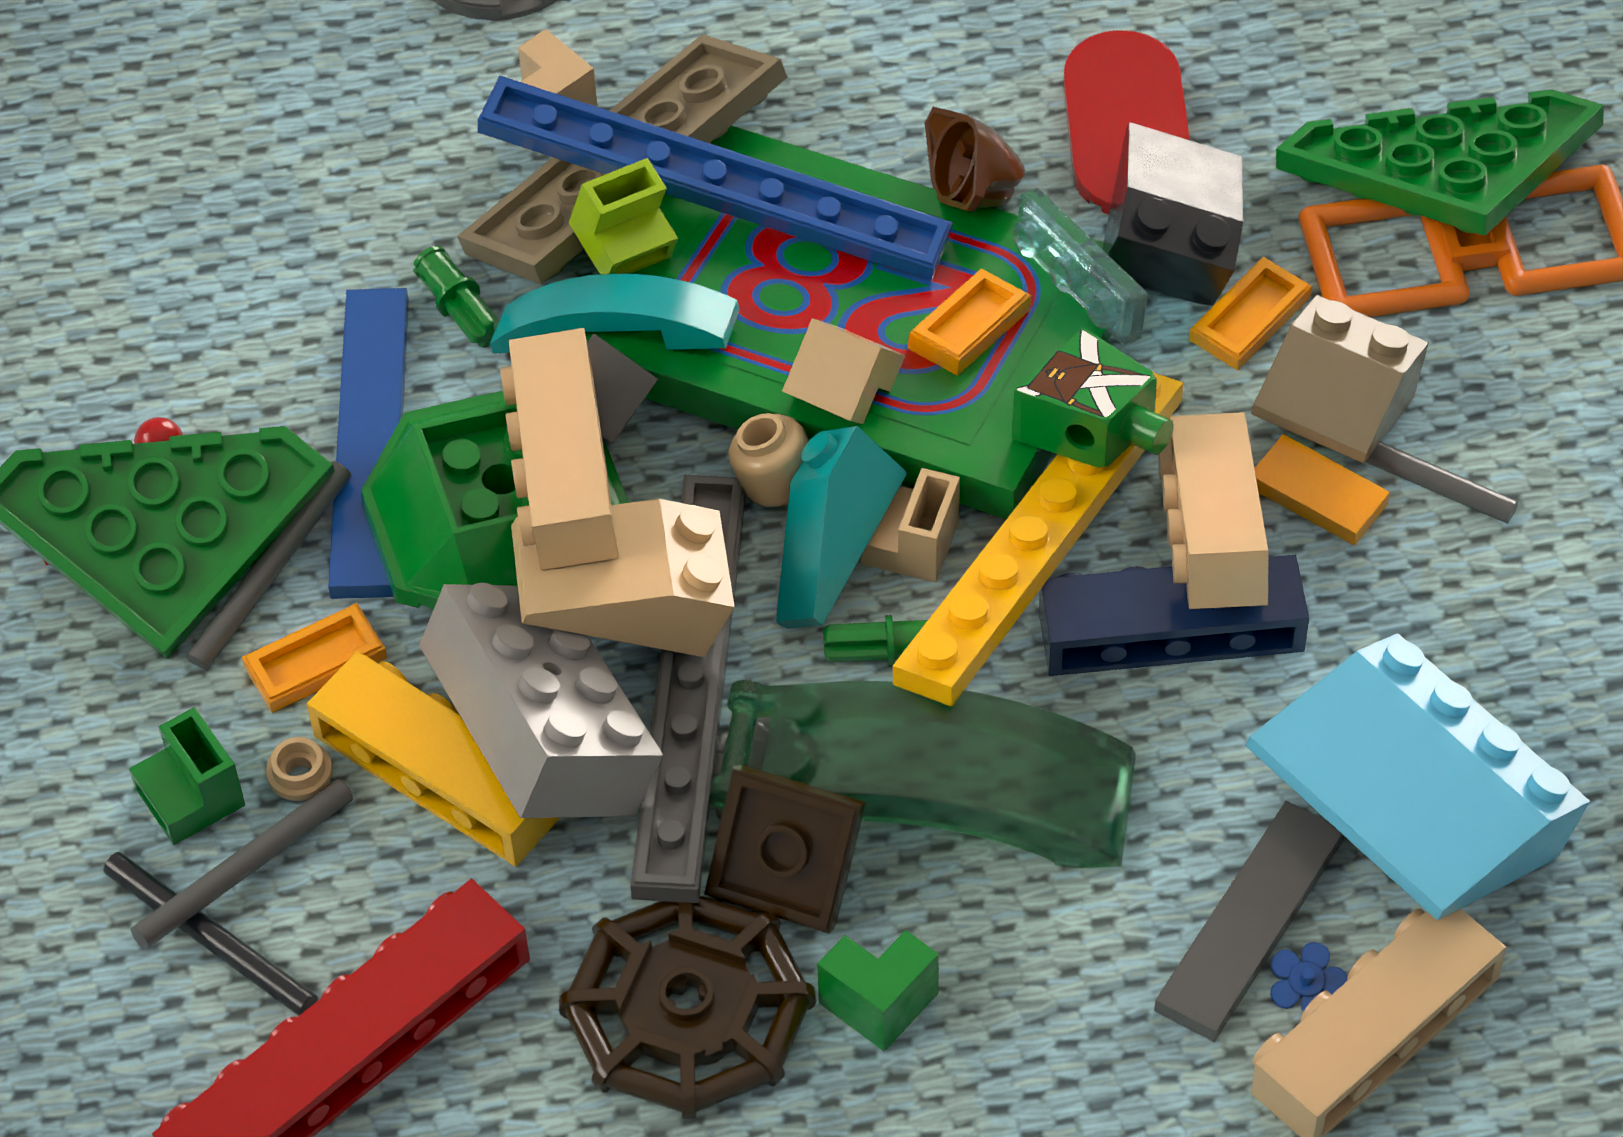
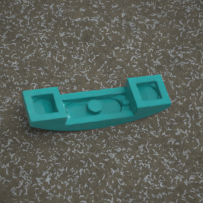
(683, 311)

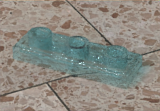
(1080, 267)

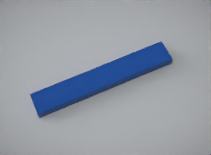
(367, 418)

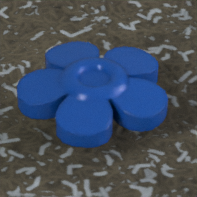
(1304, 978)

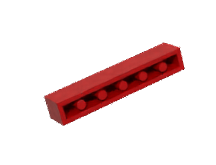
(362, 1024)

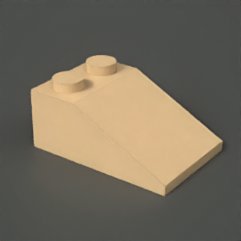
(660, 593)

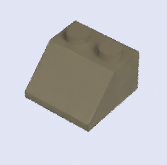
(1341, 378)

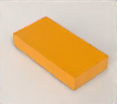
(1250, 313)
(969, 322)
(1320, 489)
(311, 656)

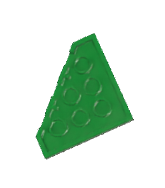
(1451, 165)
(159, 523)

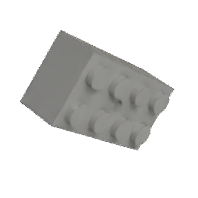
(539, 707)

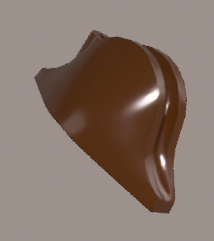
(970, 161)

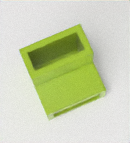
(622, 220)

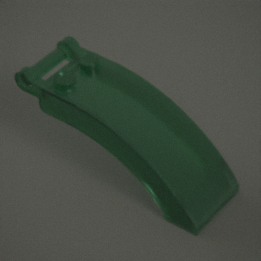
(961, 768)

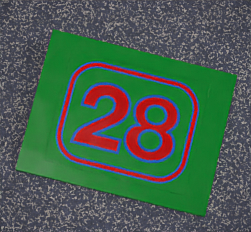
(785, 281)

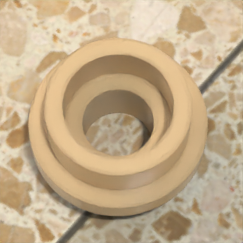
(296, 753)

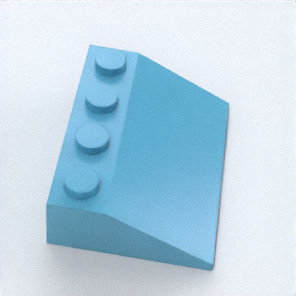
(1420, 777)

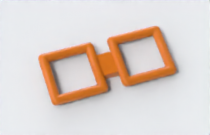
(1462, 251)

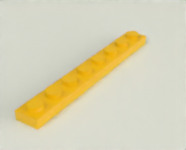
(1014, 568)

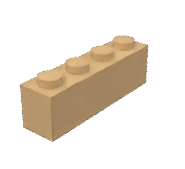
(561, 450)
(1214, 512)
(1375, 1020)

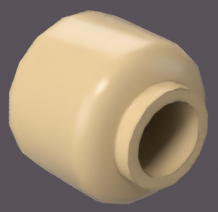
(767, 457)

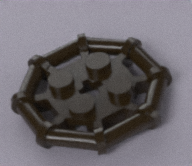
(687, 1035)

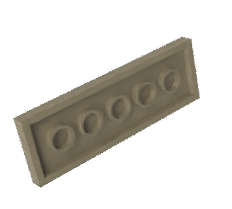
(691, 95)

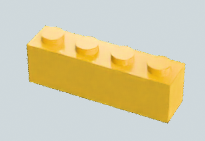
(422, 752)

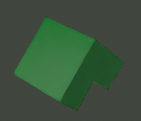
(189, 780)
(879, 993)

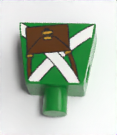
(1089, 404)

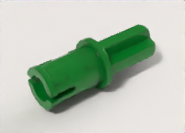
(456, 295)
(869, 640)

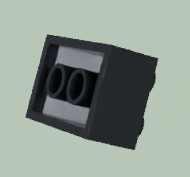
(1176, 215)

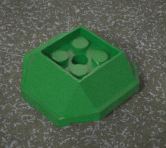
(449, 498)

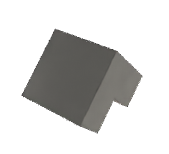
(618, 386)

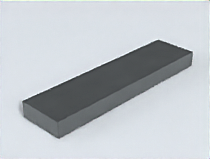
(1249, 921)

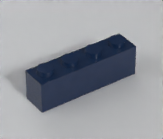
(1146, 620)

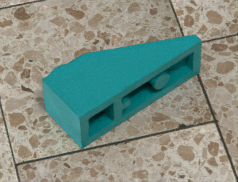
(830, 520)

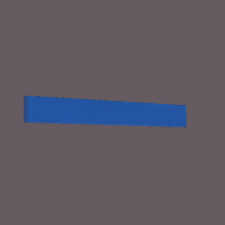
(717, 177)

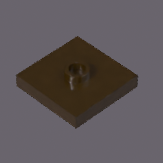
(784, 848)

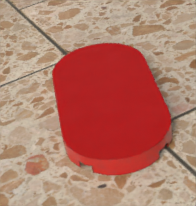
(1105, 86)

